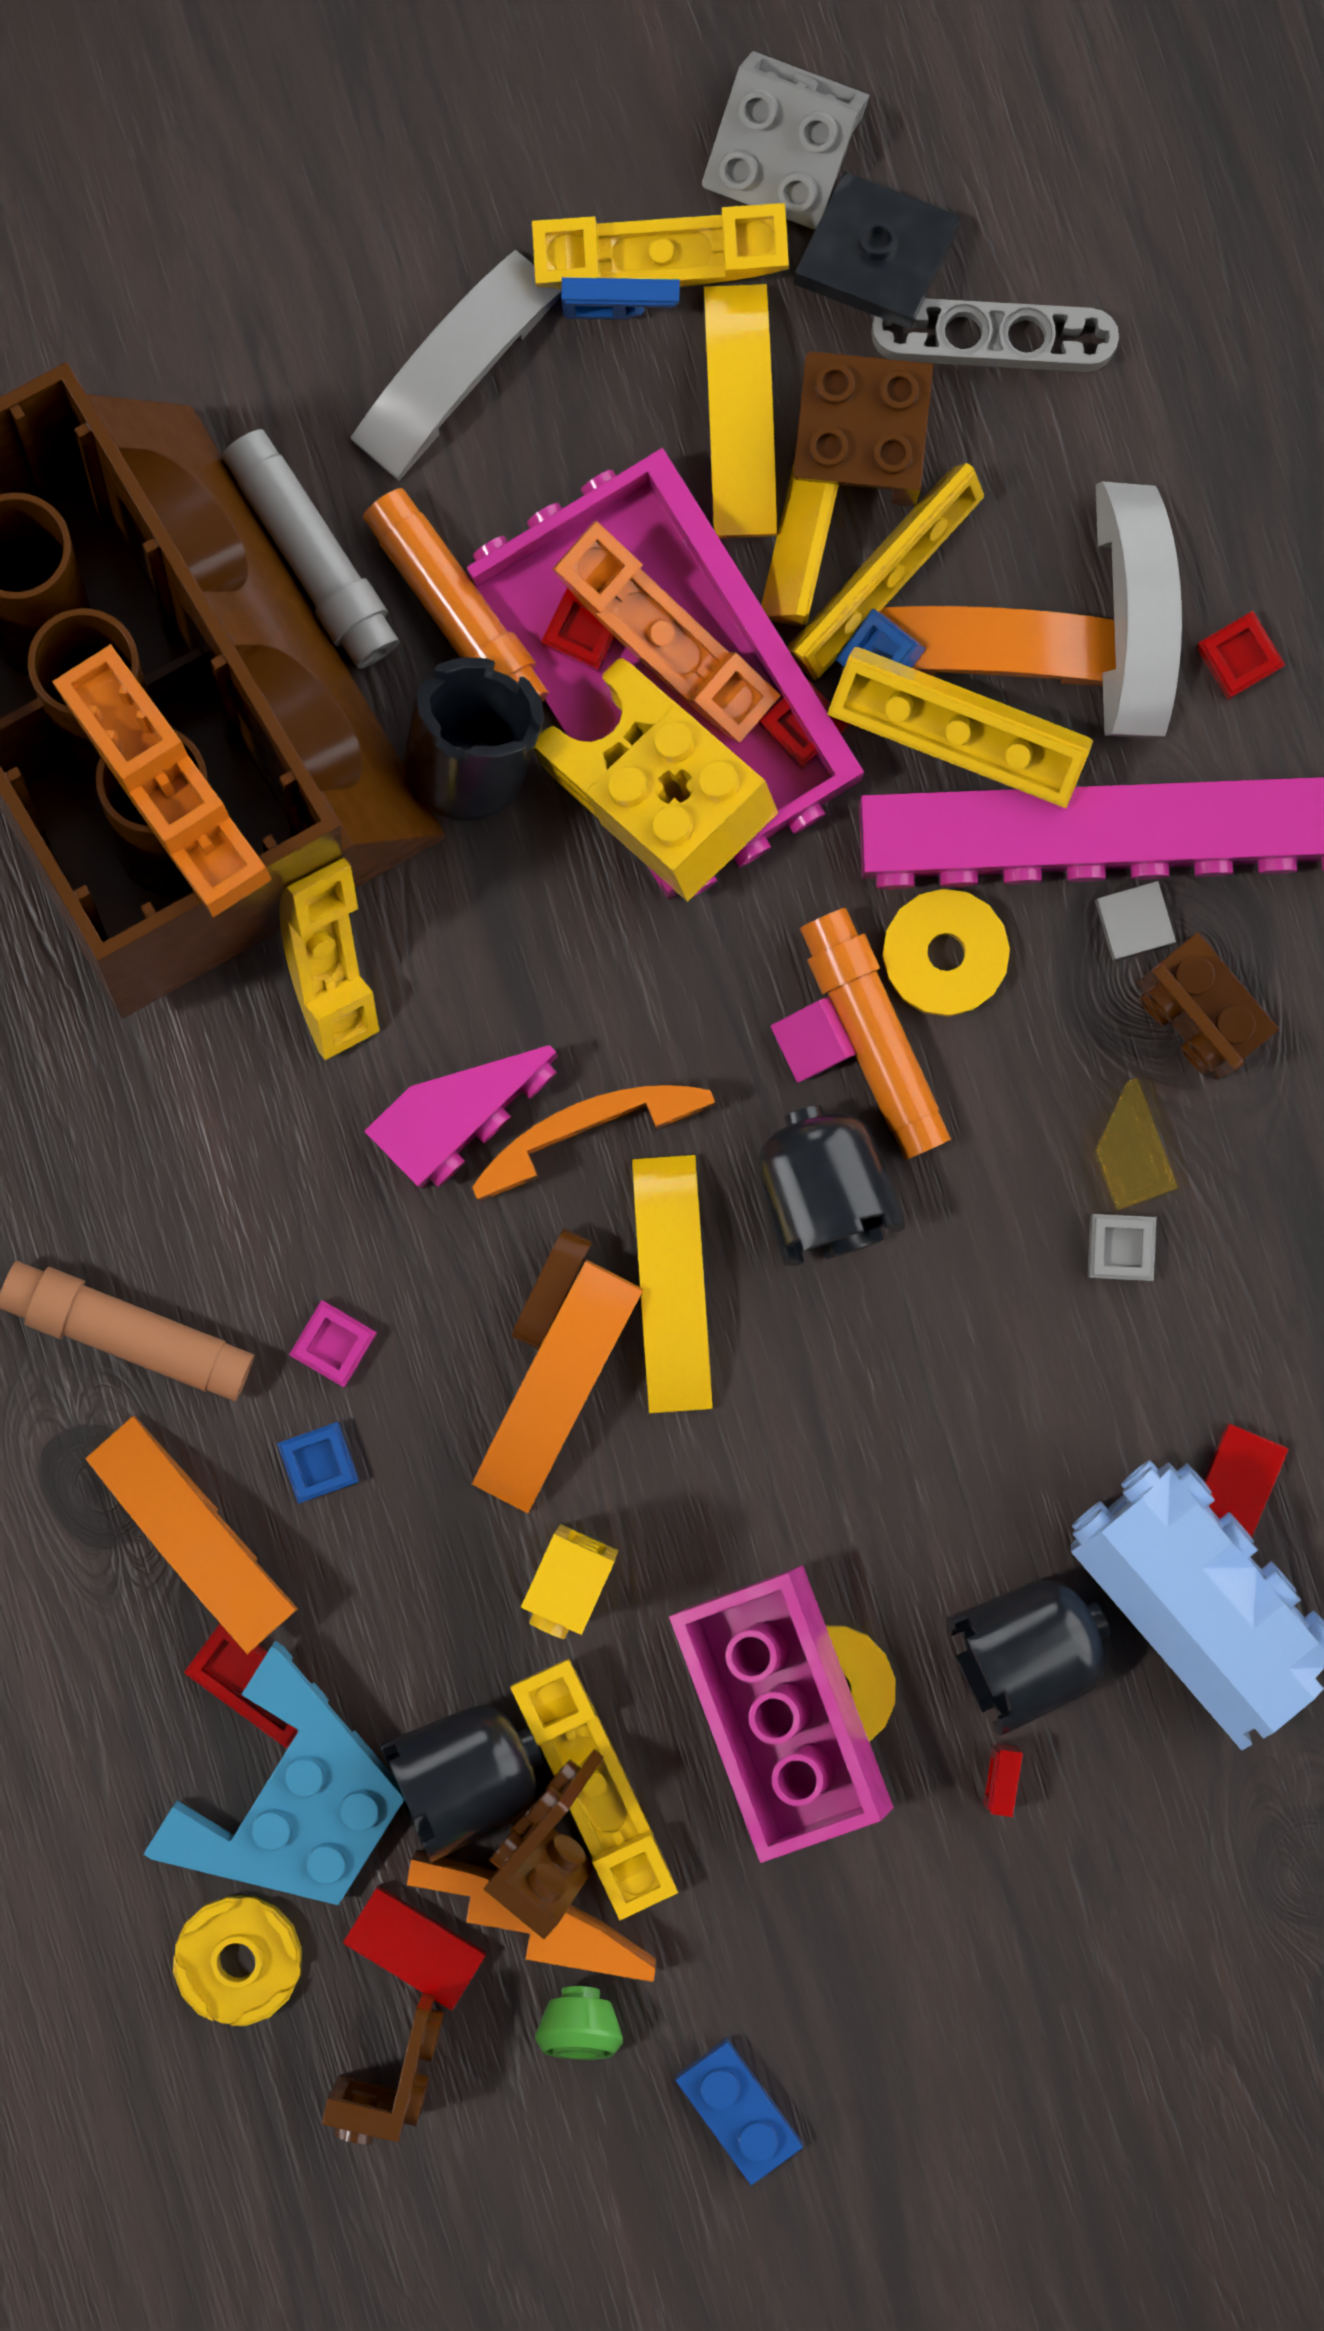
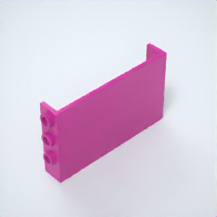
(679, 550)

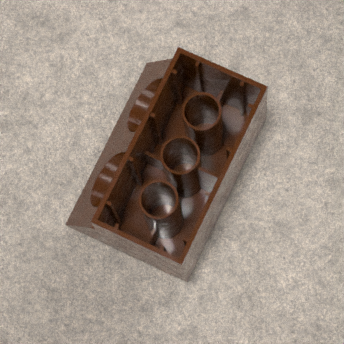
(143, 542)

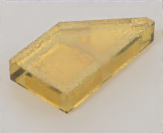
(1132, 1152)

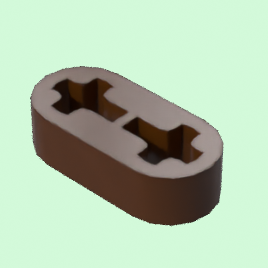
(551, 1288)

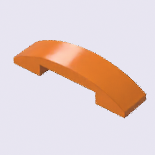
(663, 634)
(1009, 642)
(514, 1164)
(557, 1386)

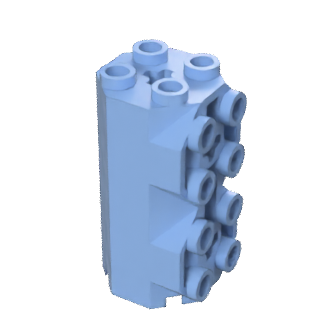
(1204, 1599)

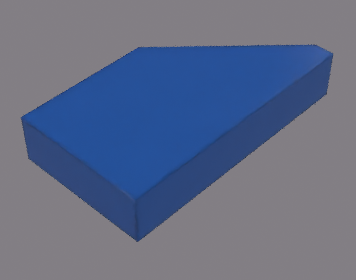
(616, 297)

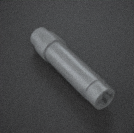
(343, 601)

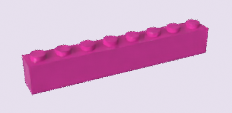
(1098, 831)

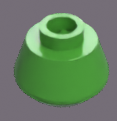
(579, 2026)

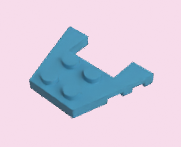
(312, 1815)

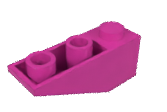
(443, 1115)

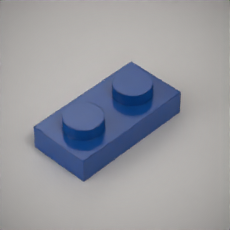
(739, 2111)

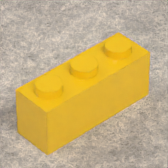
(568, 1582)

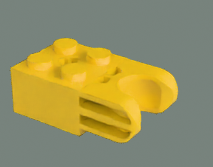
(661, 784)

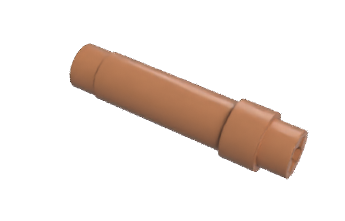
(68, 1308)

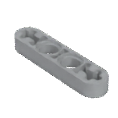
(994, 346)

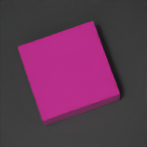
(813, 1039)
(333, 1343)

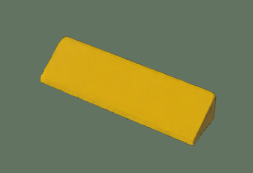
(798, 551)
(887, 569)
(960, 726)

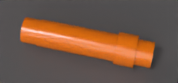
(446, 588)
(849, 975)

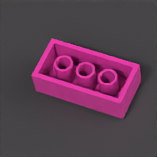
(781, 1714)

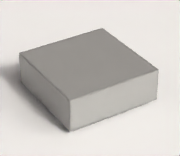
(1135, 921)
(1122, 1247)

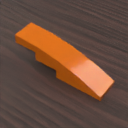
(162, 780)
(191, 1534)
(575, 1942)

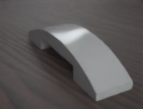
(452, 364)
(1146, 610)

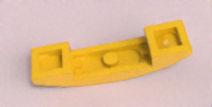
(693, 249)
(740, 411)
(324, 959)
(672, 1284)
(607, 1807)

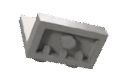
(783, 138)

